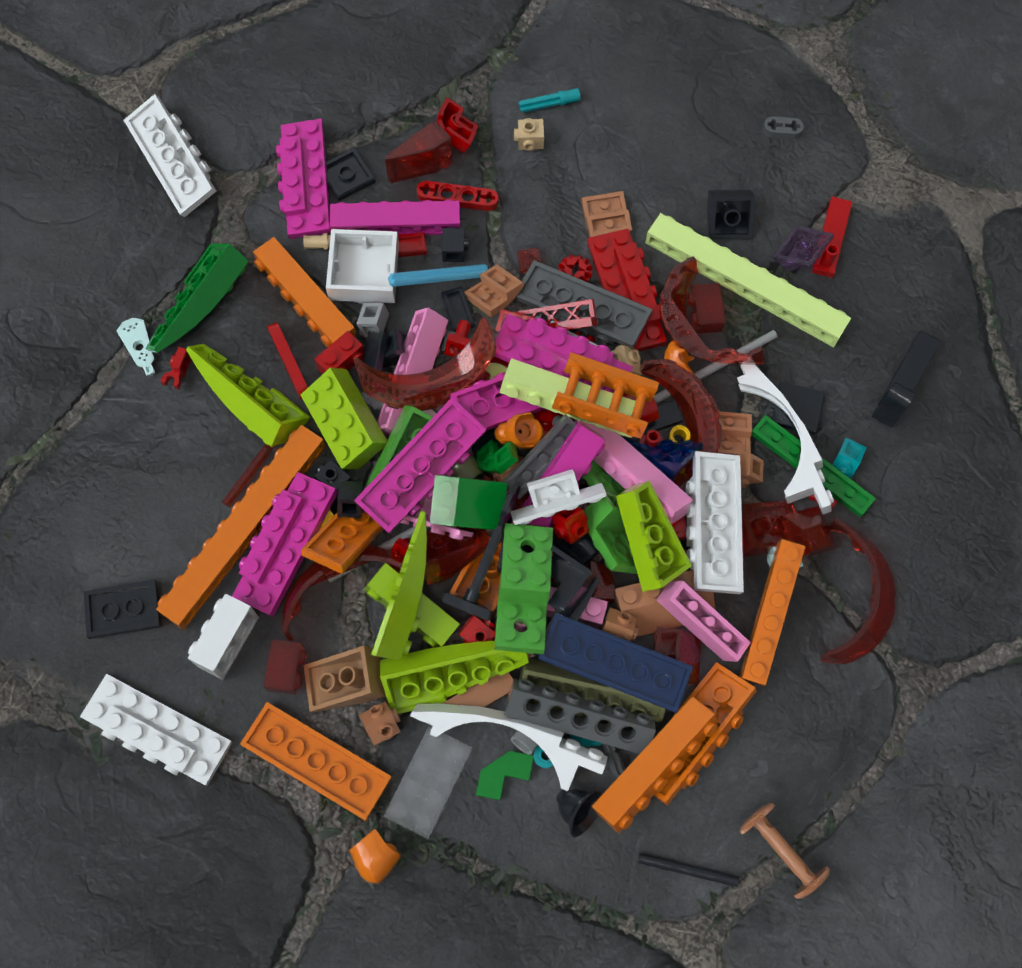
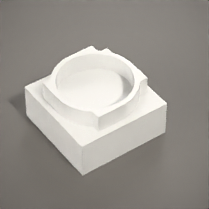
(361, 266)

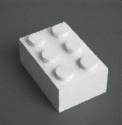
(223, 636)

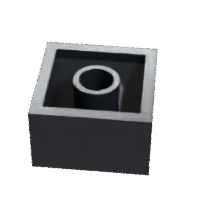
(730, 214)

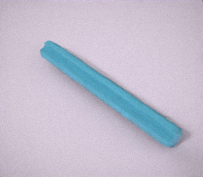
(436, 275)

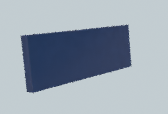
(616, 663)

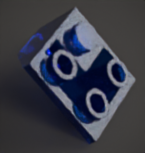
(673, 456)

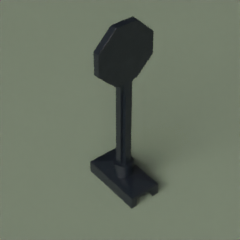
(469, 601)

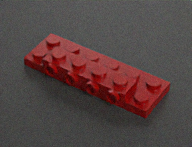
(623, 273)

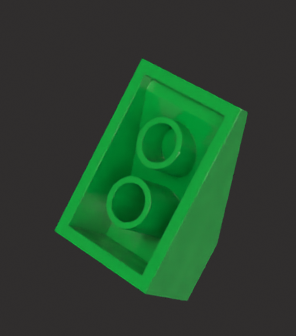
(467, 502)

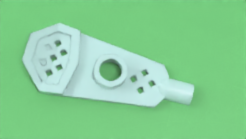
(133, 337)

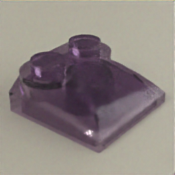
(802, 248)

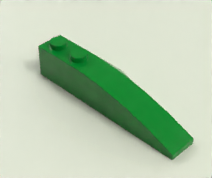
(205, 287)

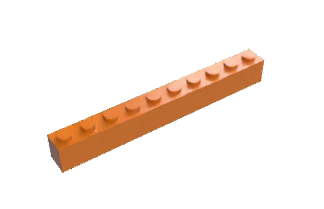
(236, 532)

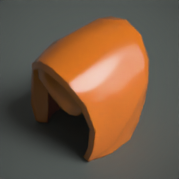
(374, 857)

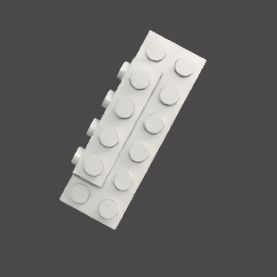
(171, 155)
(715, 523)
(156, 730)

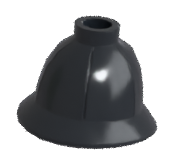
(577, 809)

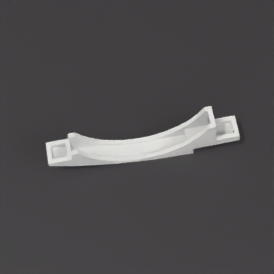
(807, 477)
(563, 753)

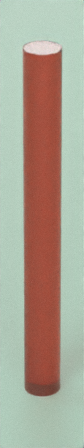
(246, 476)

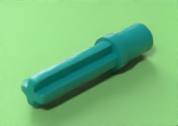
(560, 98)

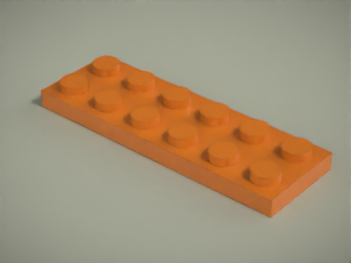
(316, 761)

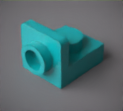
(849, 457)

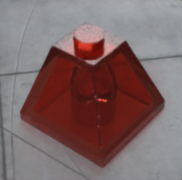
(810, 530)

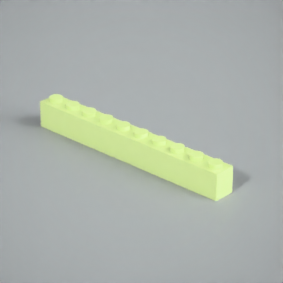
(748, 280)

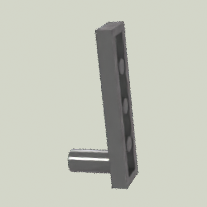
(541, 456)

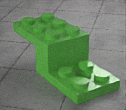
(607, 524)
(524, 589)

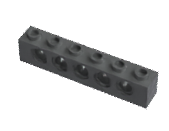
(585, 727)

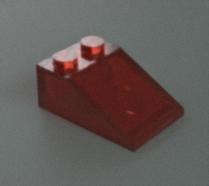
(420, 155)
(763, 526)
(450, 555)

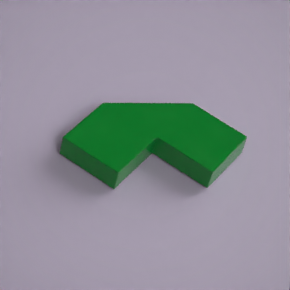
(494, 460)
(510, 765)

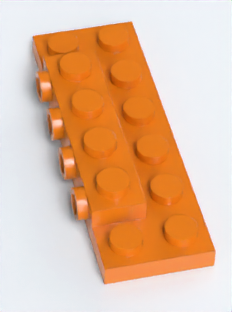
(724, 696)

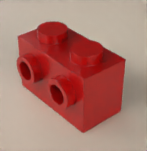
(340, 354)

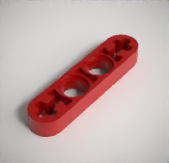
(458, 192)
(287, 358)

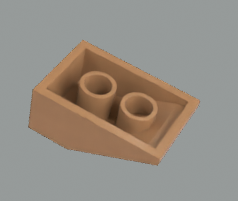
(344, 680)

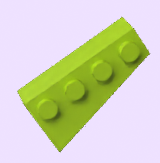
(651, 537)
(433, 623)

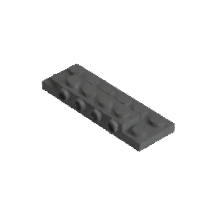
(617, 317)

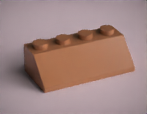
(648, 611)

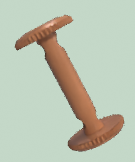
(785, 851)

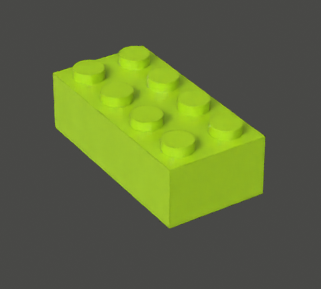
(344, 418)

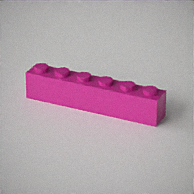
(398, 217)
(574, 454)

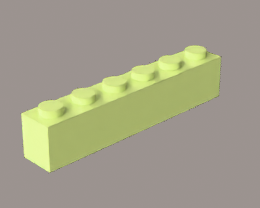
(541, 386)

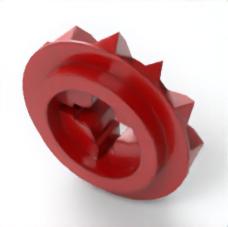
(585, 268)

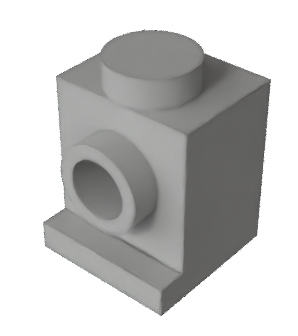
(372, 318)

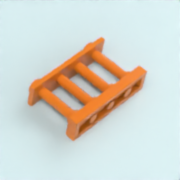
(610, 377)

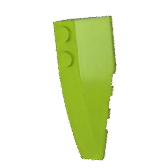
(260, 409)
(405, 599)
(443, 671)

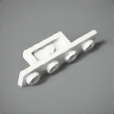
(554, 495)

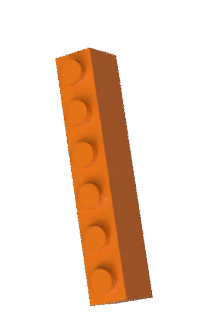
(302, 292)
(771, 612)
(655, 765)

